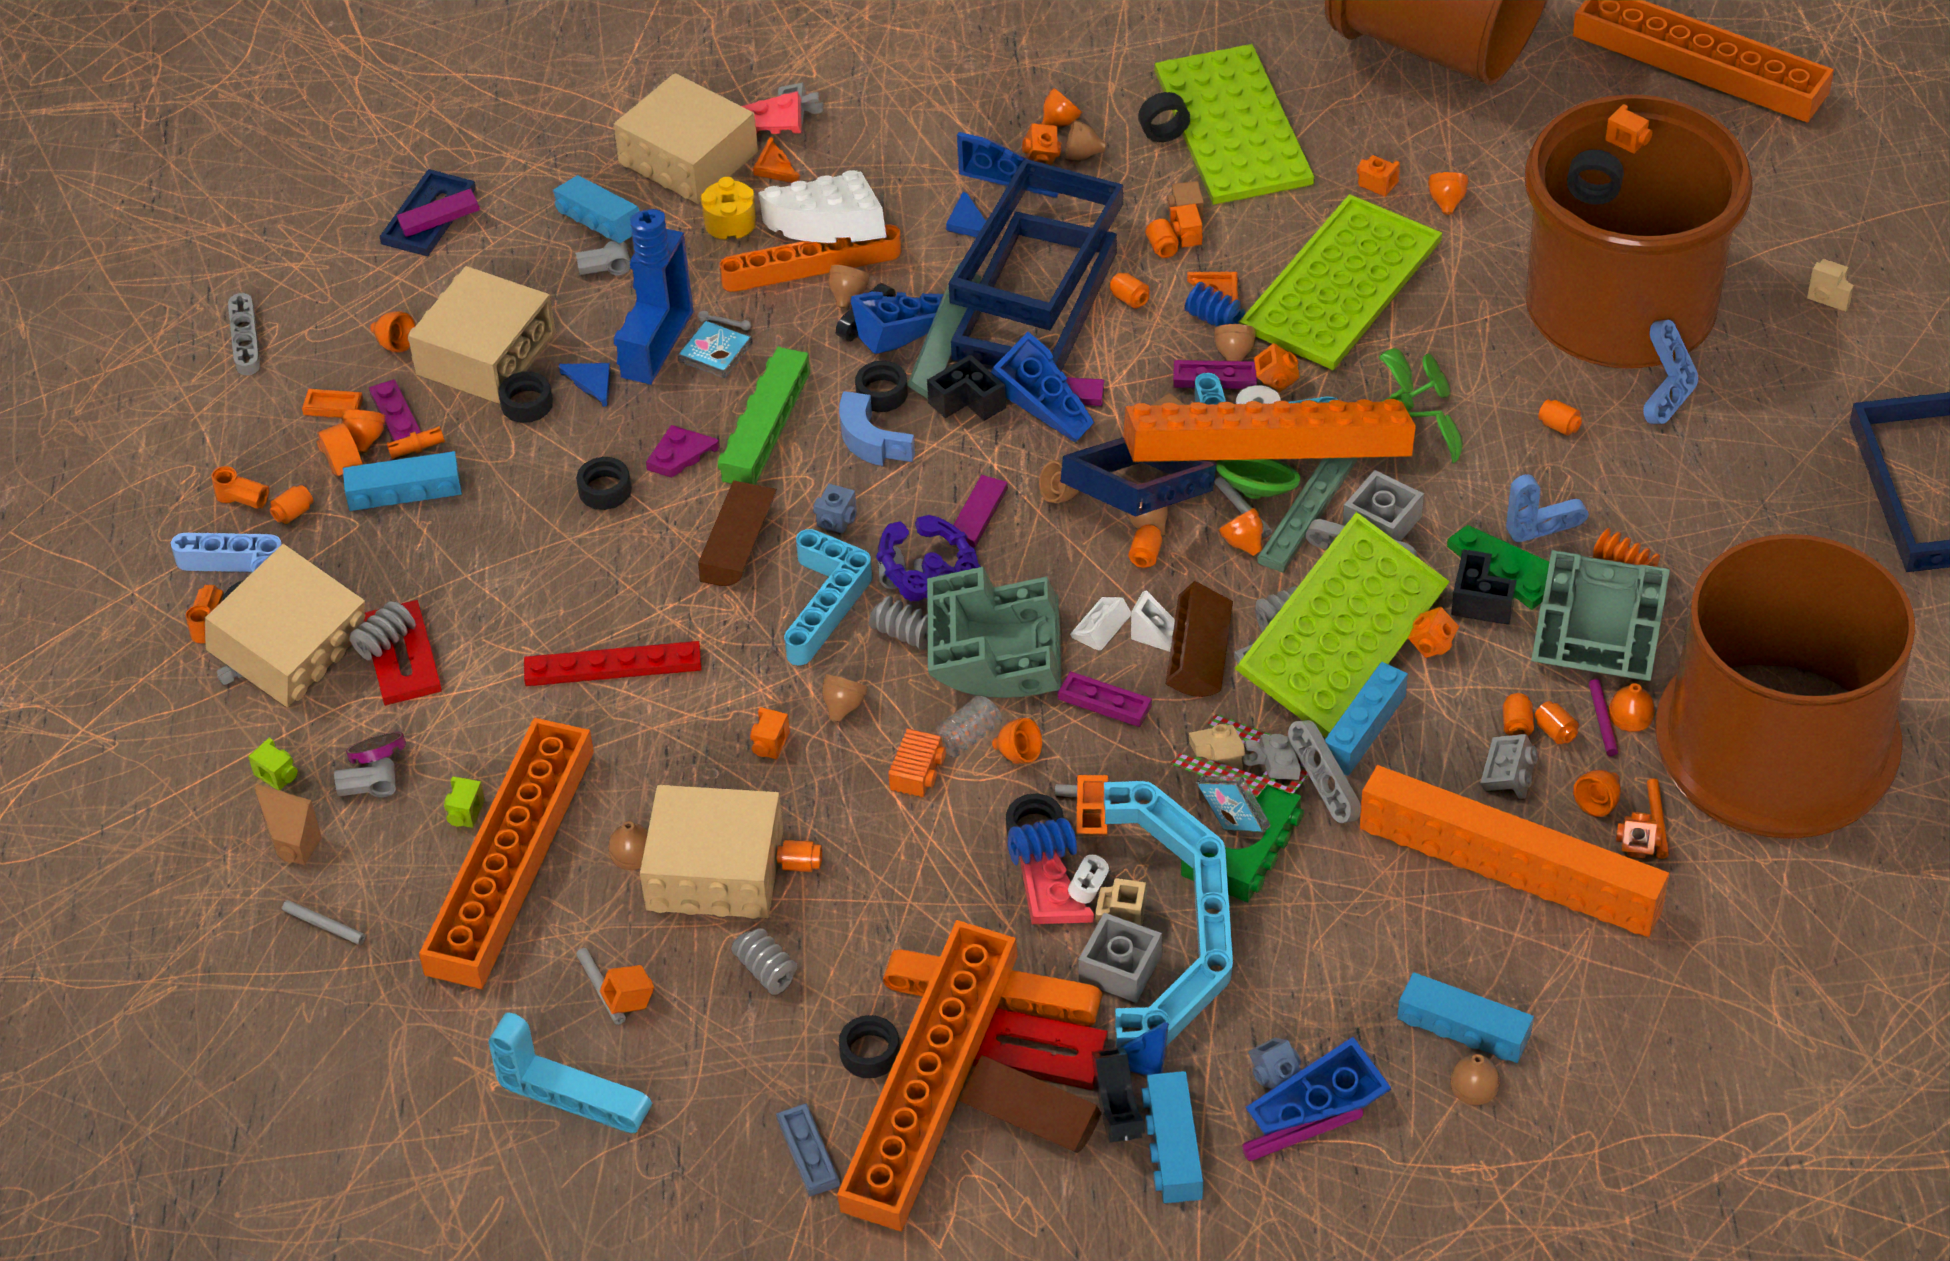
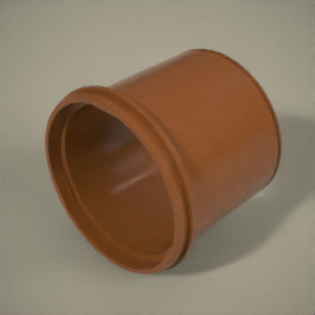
(1461, 35)
(1649, 252)
(1777, 757)

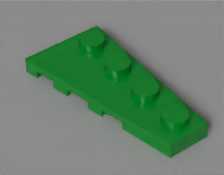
(1506, 562)

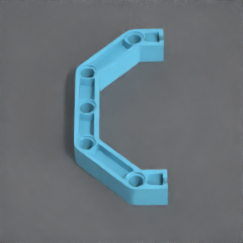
(1189, 841)

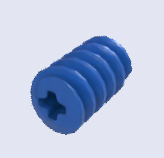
(650, 238)
(1212, 306)
(1041, 839)

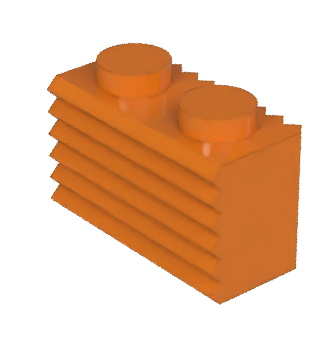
(916, 763)

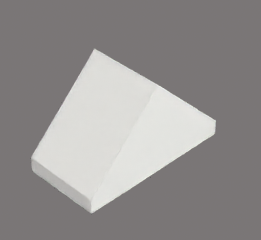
(1151, 623)

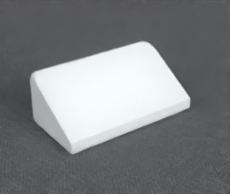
(1102, 622)

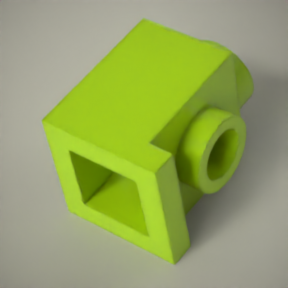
(272, 765)
(464, 802)

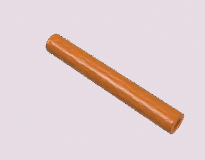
(1657, 814)

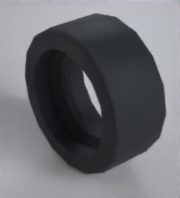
(1158, 104)
(1599, 161)
(880, 371)
(528, 411)
(606, 498)
(1032, 804)
(868, 1026)

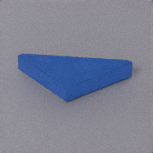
(965, 217)
(590, 378)
(1148, 1050)

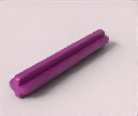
(1281, 1139)

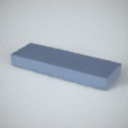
(808, 1150)

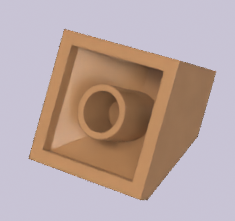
(289, 823)

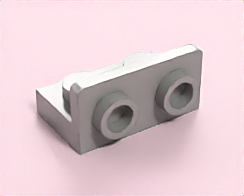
(1510, 764)

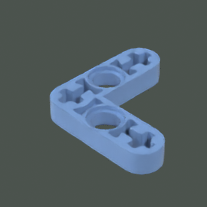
(1681, 374)
(1563, 514)

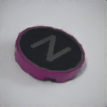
(375, 747)

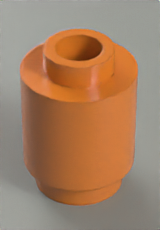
(1162, 238)
(1129, 290)
(1560, 417)
(291, 504)
(1145, 546)
(1518, 715)
(1556, 722)
(799, 856)

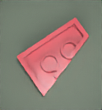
(777, 113)
(1048, 893)

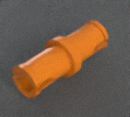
(415, 442)

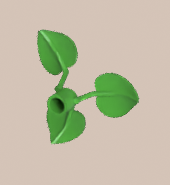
(1402, 372)

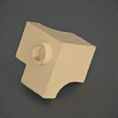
(1830, 285)
(1219, 745)
(1123, 900)

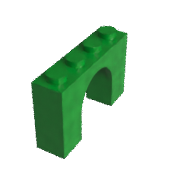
(1249, 864)

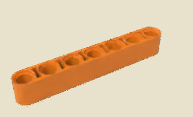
(805, 260)
(1023, 993)

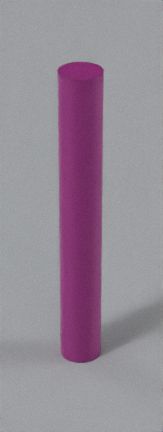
(1603, 717)

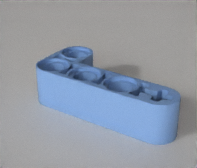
(222, 551)

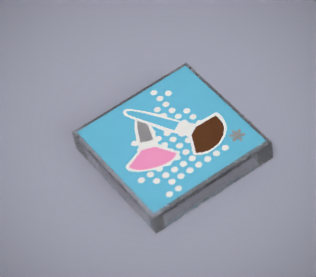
(715, 349)
(1233, 803)

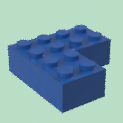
(658, 316)

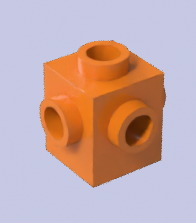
(1041, 144)
(1276, 367)
(1433, 632)
(1638, 846)

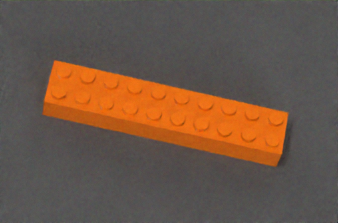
(1706, 54)
(1268, 430)
(1513, 851)
(506, 854)
(927, 1076)

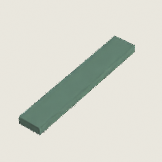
(937, 344)
(1307, 507)

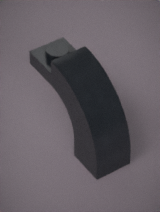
(1116, 1095)

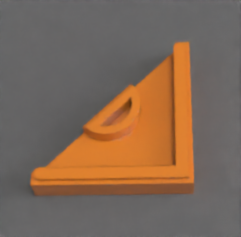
(774, 164)
(1220, 281)

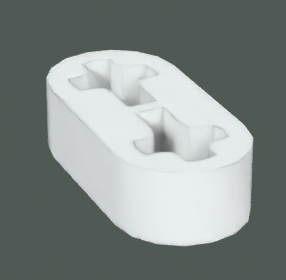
(1087, 878)

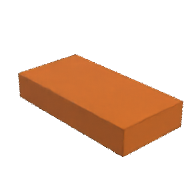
(330, 402)

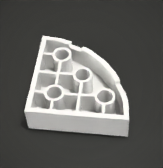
(824, 209)

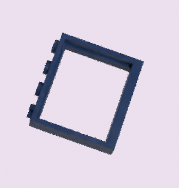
(1091, 474)

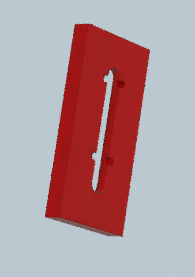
(424, 674)
(1040, 1064)

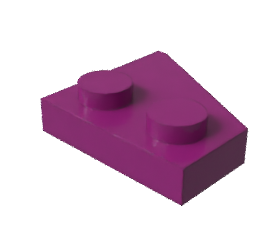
(679, 450)

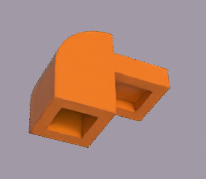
(339, 448)
(1091, 805)

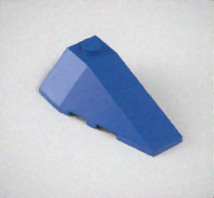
(990, 161)
(893, 321)
(1041, 388)
(1328, 1087)

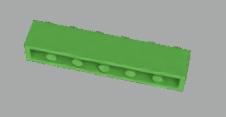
(765, 416)

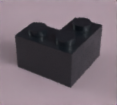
(966, 385)
(1478, 593)

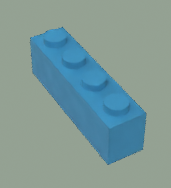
(595, 208)
(402, 481)
(1367, 716)
(1465, 1017)
(1174, 1137)

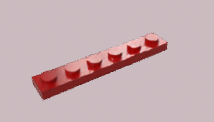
(612, 663)

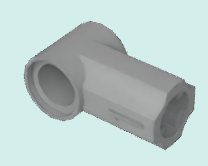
(611, 258)
(376, 779)

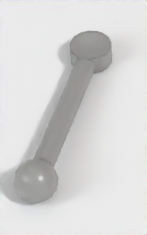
(704, 315)

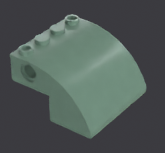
(1600, 615)
(993, 638)

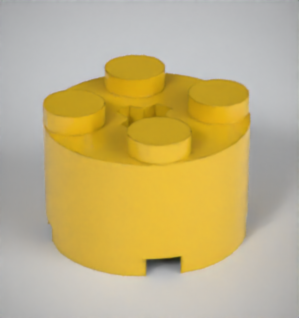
(728, 209)

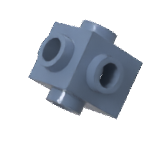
(835, 508)
(1274, 1062)

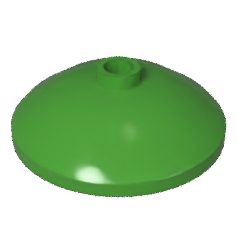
(1258, 476)

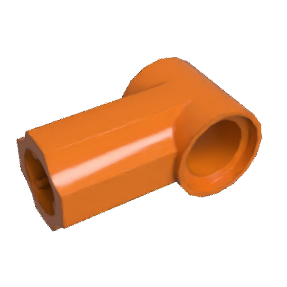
(231, 487)
(206, 601)

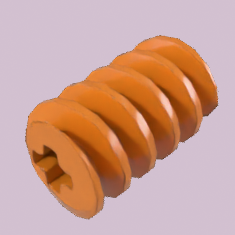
(1612, 549)

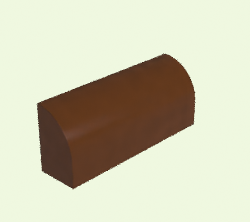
(735, 533)
(1199, 641)
(1031, 1104)

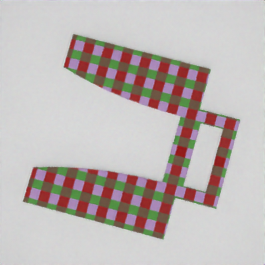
(1210, 768)

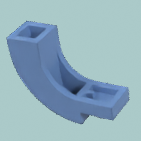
(865, 439)

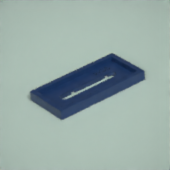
(425, 192)

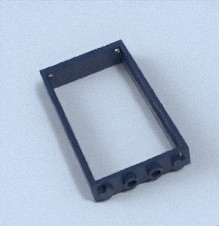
(1047, 230)
(1019, 307)
(1913, 555)

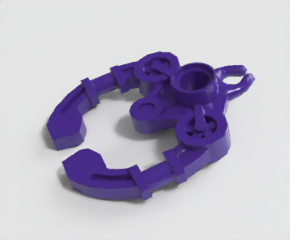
(913, 583)

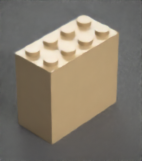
(685, 137)
(481, 333)
(284, 625)
(712, 851)

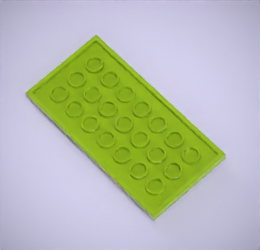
(1235, 124)
(1341, 281)
(1341, 624)

